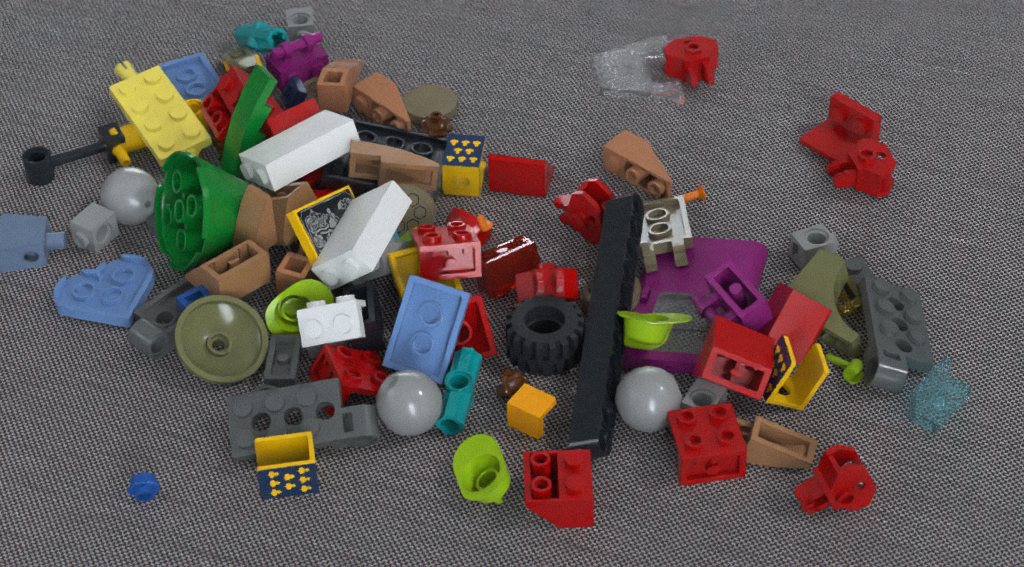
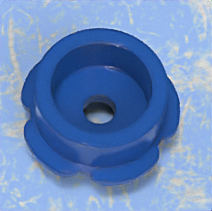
(143, 486)

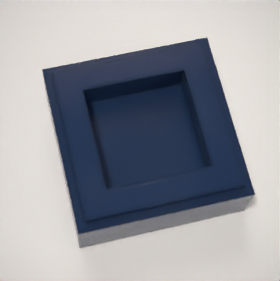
(293, 93)

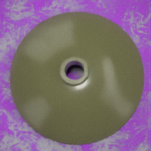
(222, 322)

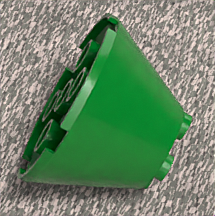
(195, 210)

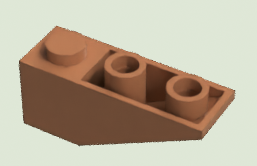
(337, 83)
(381, 101)
(636, 163)

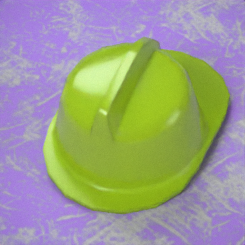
(282, 311)
(649, 329)
(481, 470)

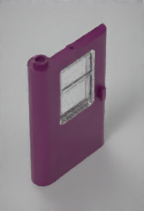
(671, 292)

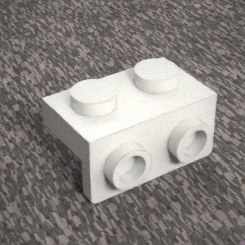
(331, 322)

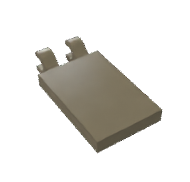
(664, 231)

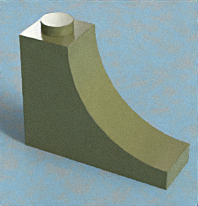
(822, 282)

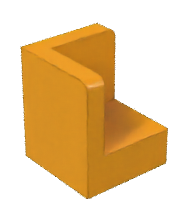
(528, 409)

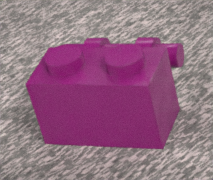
(298, 58)
(735, 295)

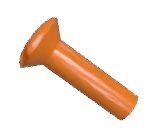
(699, 193)

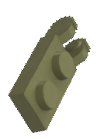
(241, 59)

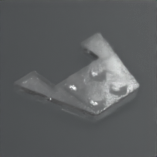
(625, 72)

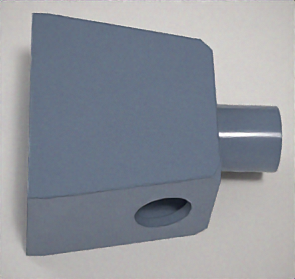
(27, 242)

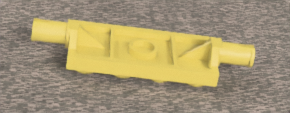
(158, 112)

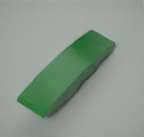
(248, 118)

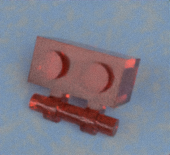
(502, 264)

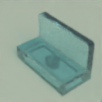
(937, 397)

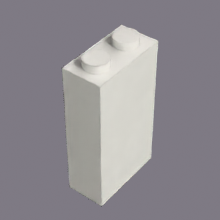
(298, 150)
(361, 235)

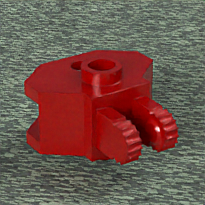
(691, 59)
(864, 170)
(585, 208)
(548, 281)
(836, 482)

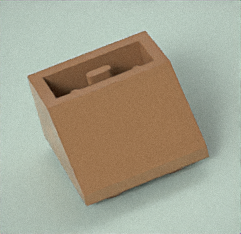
(285, 201)
(234, 271)

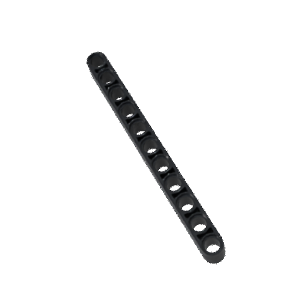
(603, 341)

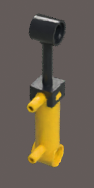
(114, 143)

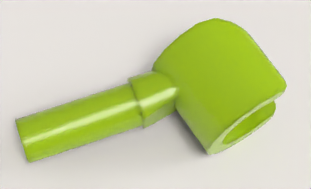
(852, 370)

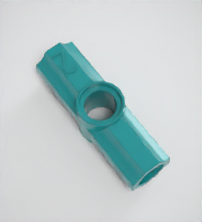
(259, 36)
(459, 391)

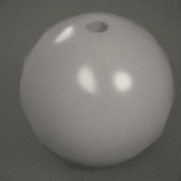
(129, 194)
(646, 397)
(409, 402)

